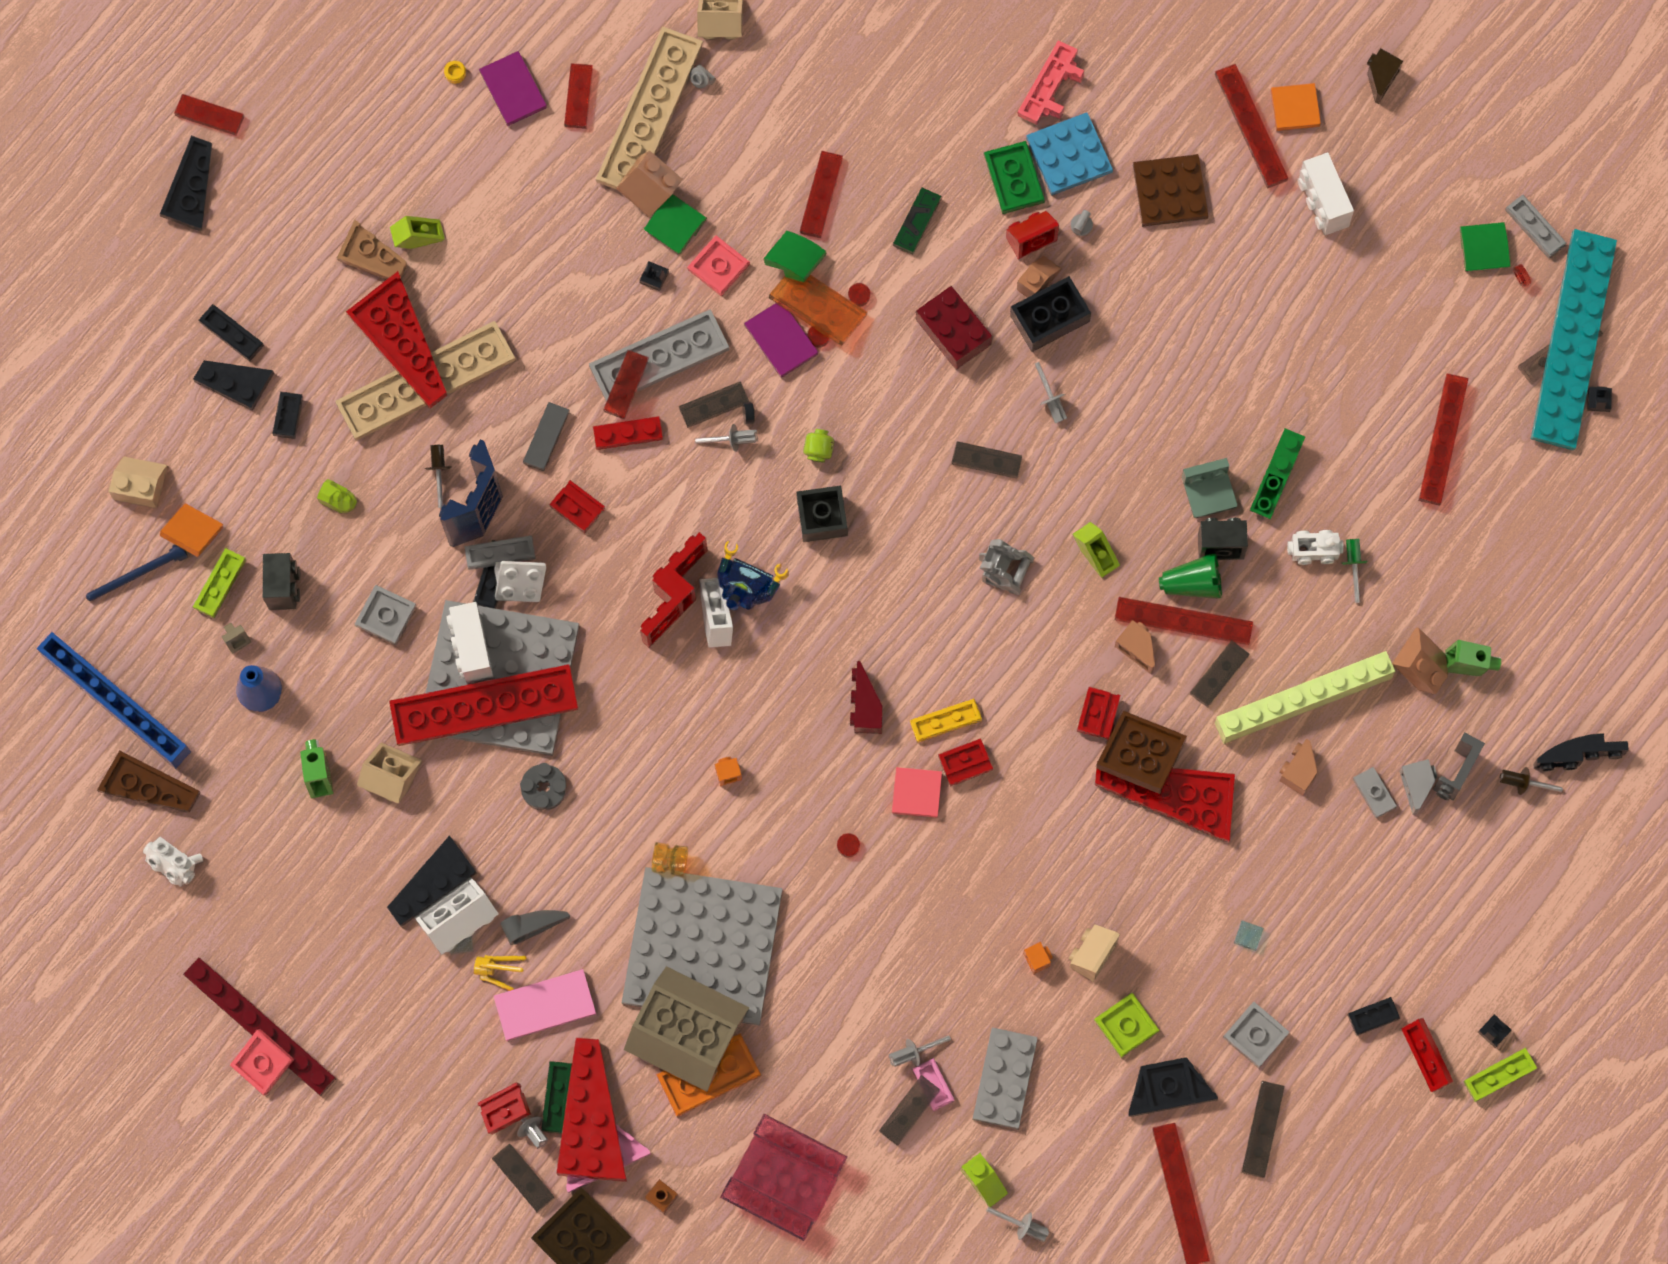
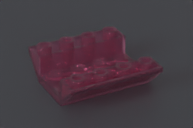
(784, 1177)

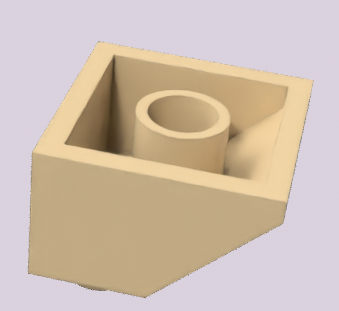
(720, 19)
(138, 482)
(388, 772)
(1094, 951)

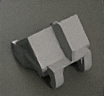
(996, 562)

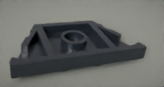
(1169, 1087)

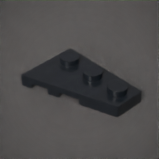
(234, 382)

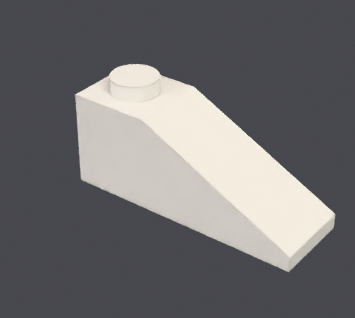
(715, 614)

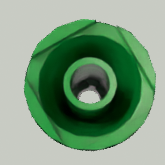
(1194, 579)

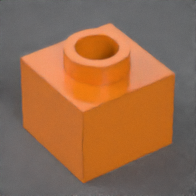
(728, 771)
(1038, 957)

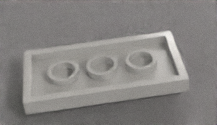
(1005, 1078)

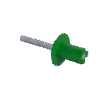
(1354, 558)

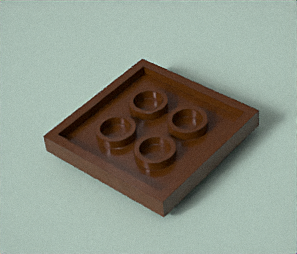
(1170, 190)
(1141, 752)

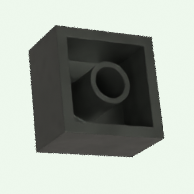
(822, 513)
(1224, 538)
(279, 581)

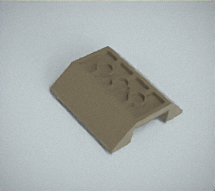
(685, 1028)

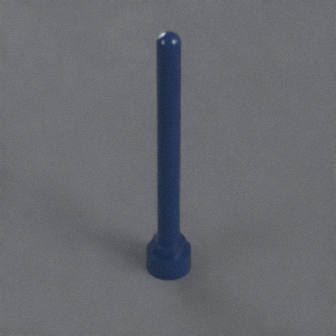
(175, 553)

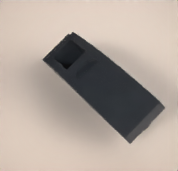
(1571, 752)

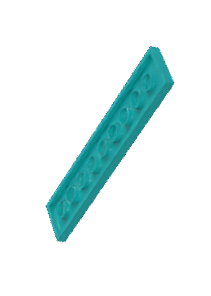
(1573, 339)

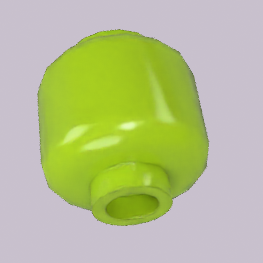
(818, 445)

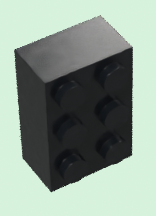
(1050, 314)

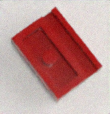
(577, 506)
(1098, 713)
(965, 762)
(504, 1108)

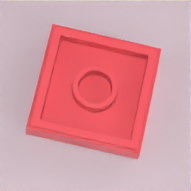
(718, 265)
(916, 792)
(262, 1062)

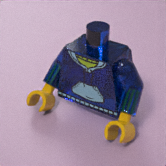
(745, 584)

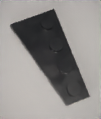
(435, 879)

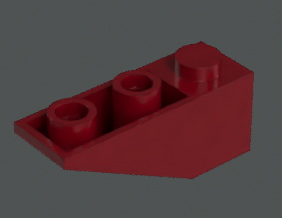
(868, 707)

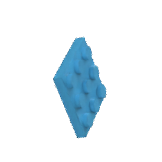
(1069, 153)

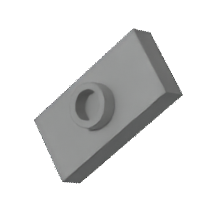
(1374, 792)

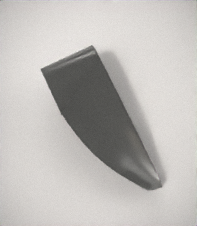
(528, 925)

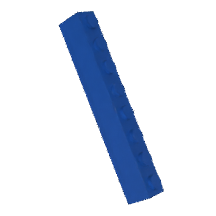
(113, 700)

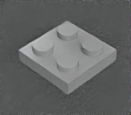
(385, 614)
(1256, 1034)

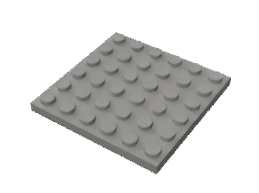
(515, 646)
(707, 931)

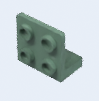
(1209, 488)

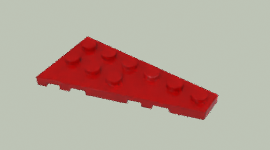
(393, 329)
(1188, 796)
(589, 1128)

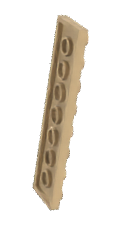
(651, 104)
(457, 365)

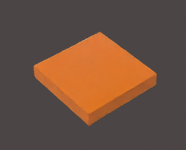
(1295, 107)
(191, 530)

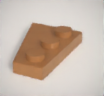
(369, 254)

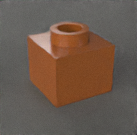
(664, 1204)

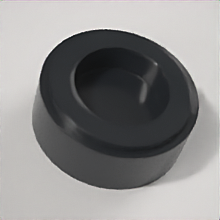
(748, 413)

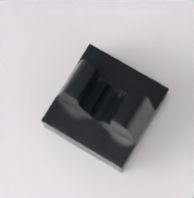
(654, 276)
(1599, 399)
(1494, 1031)

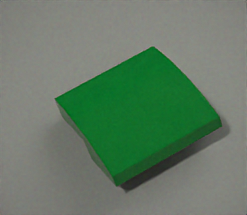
(675, 223)
(1485, 246)
(795, 256)

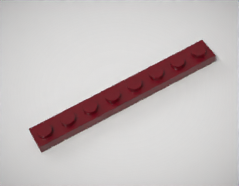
(252, 1019)

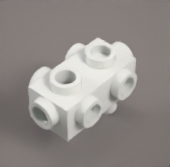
(1320, 546)
(171, 861)

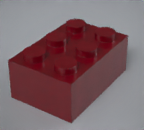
(953, 327)

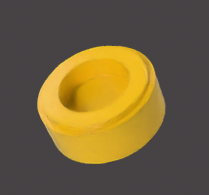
(455, 72)

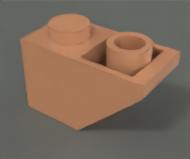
(1301, 770)

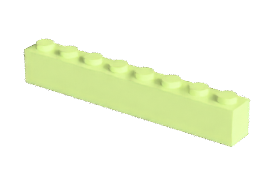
(1304, 697)

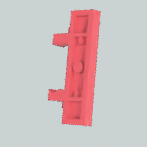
(1040, 97)

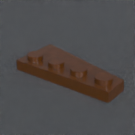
(144, 783)

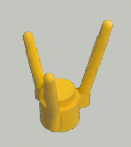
(486, 966)

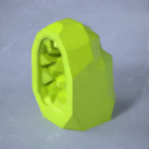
(336, 497)

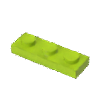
(219, 583)
(1500, 1075)

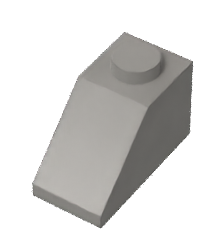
(1417, 782)

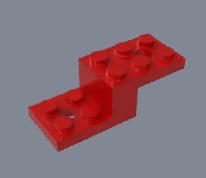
(673, 589)

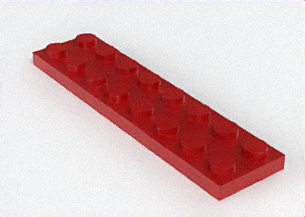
(483, 705)

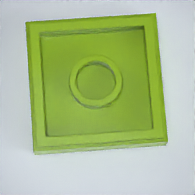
(1126, 1025)

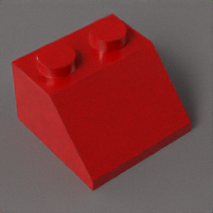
(1032, 234)

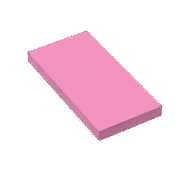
(544, 1005)

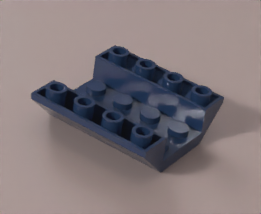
(471, 521)

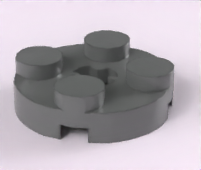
(543, 800)

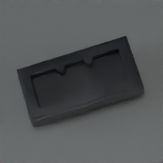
(287, 415)
(1373, 1016)

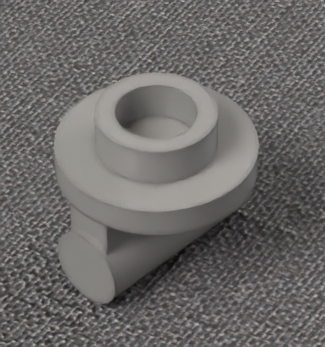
(701, 77)
(1082, 223)

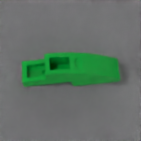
(1277, 473)

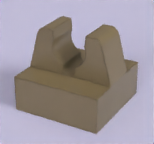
(235, 637)

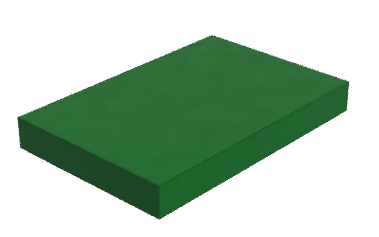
(1014, 177)

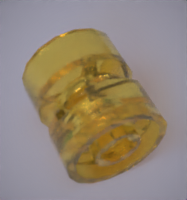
(678, 859)

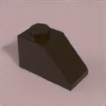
(1382, 72)

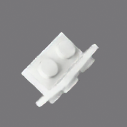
(519, 581)

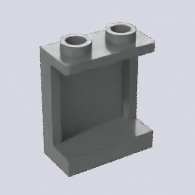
(1469, 748)

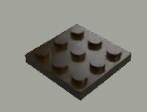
(581, 1233)

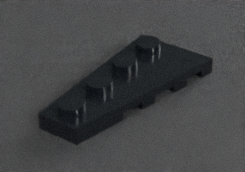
(188, 190)

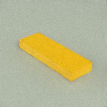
(945, 720)

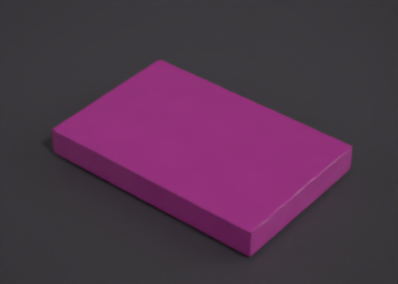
(512, 88)
(781, 339)

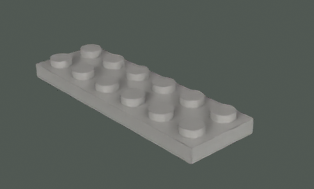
(667, 350)

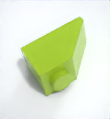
(416, 232)
(1096, 549)
(984, 1180)

